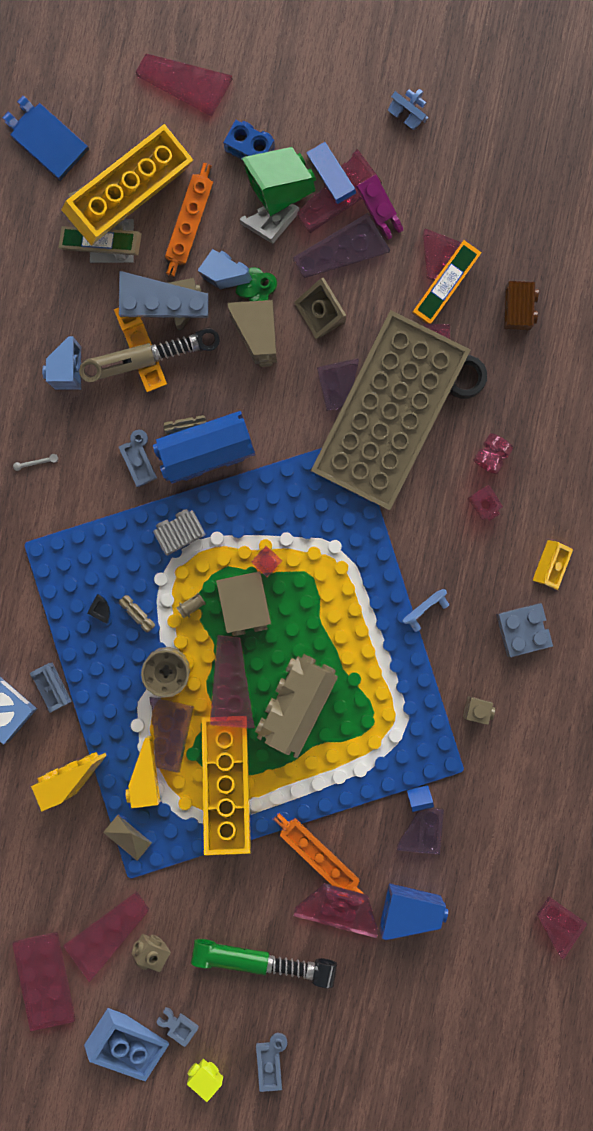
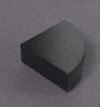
(100, 609)

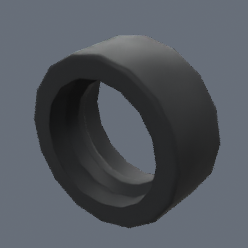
(482, 379)

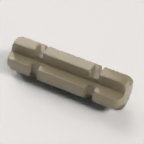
(179, 425)
(136, 613)

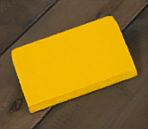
(552, 564)

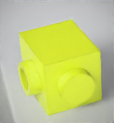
(204, 1079)

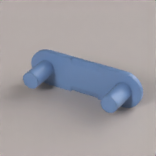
(437, 596)

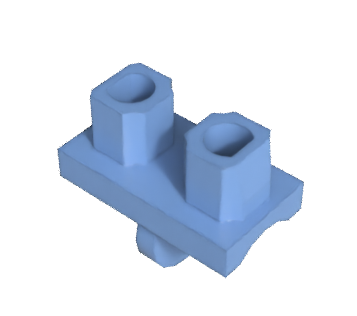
(400, 103)

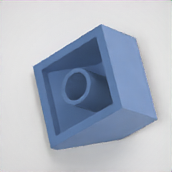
(64, 365)

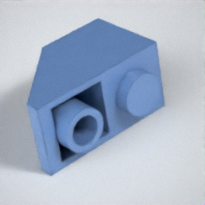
(222, 271)

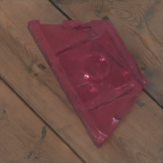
(339, 909)

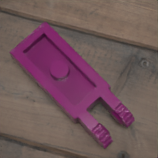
(379, 205)

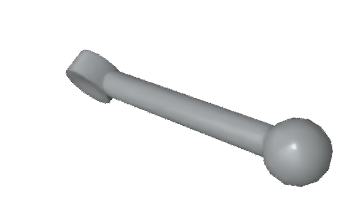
(53, 458)

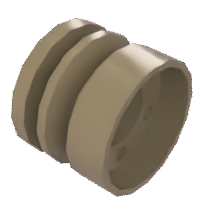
(154, 678)

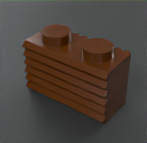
(520, 305)

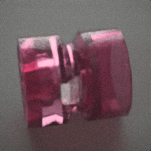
(494, 452)

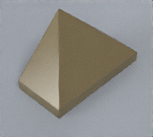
(127, 837)

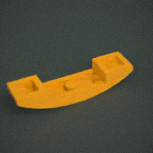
(137, 335)

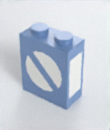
(14, 711)

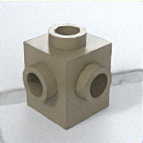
(150, 952)

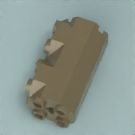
(297, 705)

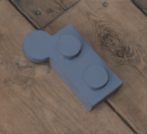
(137, 459)
(269, 1062)

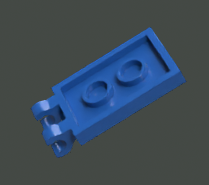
(46, 138)

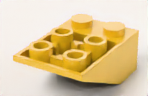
(65, 782)

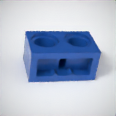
(253, 138)

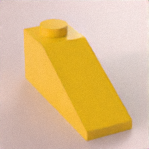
(144, 784)

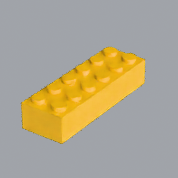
(127, 184)

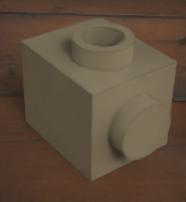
(479, 710)

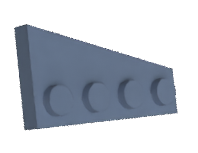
(154, 298)

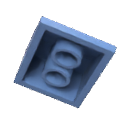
(124, 1045)

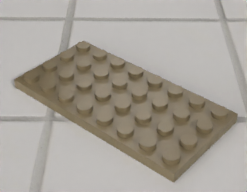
(390, 410)

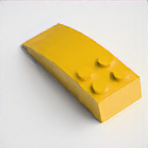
(225, 790)

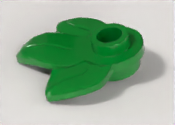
(255, 289)

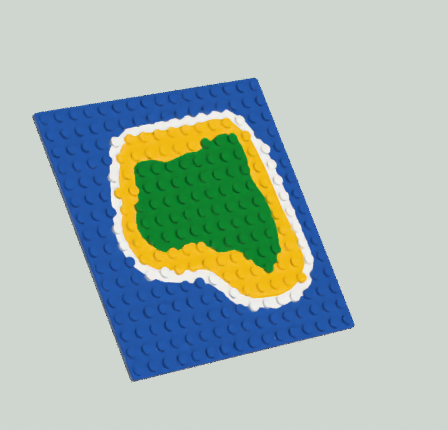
(328, 599)

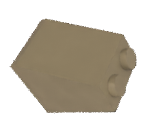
(256, 328)

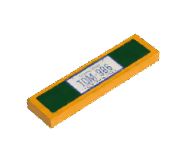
(446, 282)

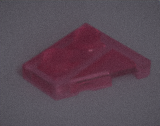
(437, 252)

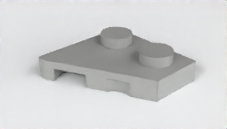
(270, 226)

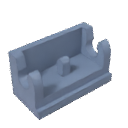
(51, 687)

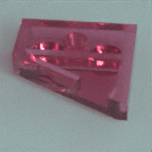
(560, 925)

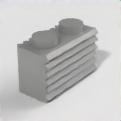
(179, 532)

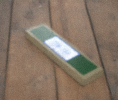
(113, 242)

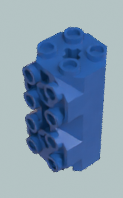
(204, 448)

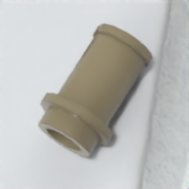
(191, 605)

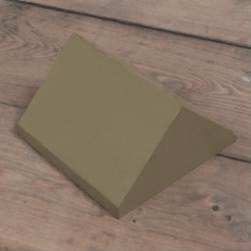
(320, 309)

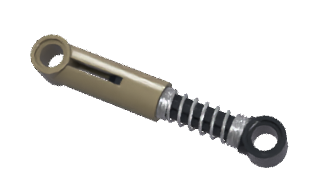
(146, 355)

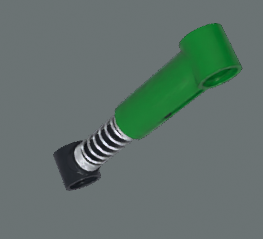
(209, 954)

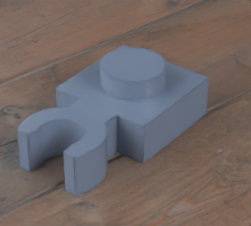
(180, 1029)

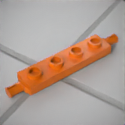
(188, 219)
(317, 854)

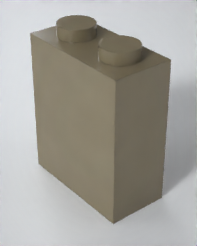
(244, 603)

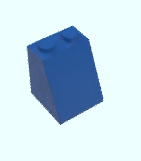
(411, 912)

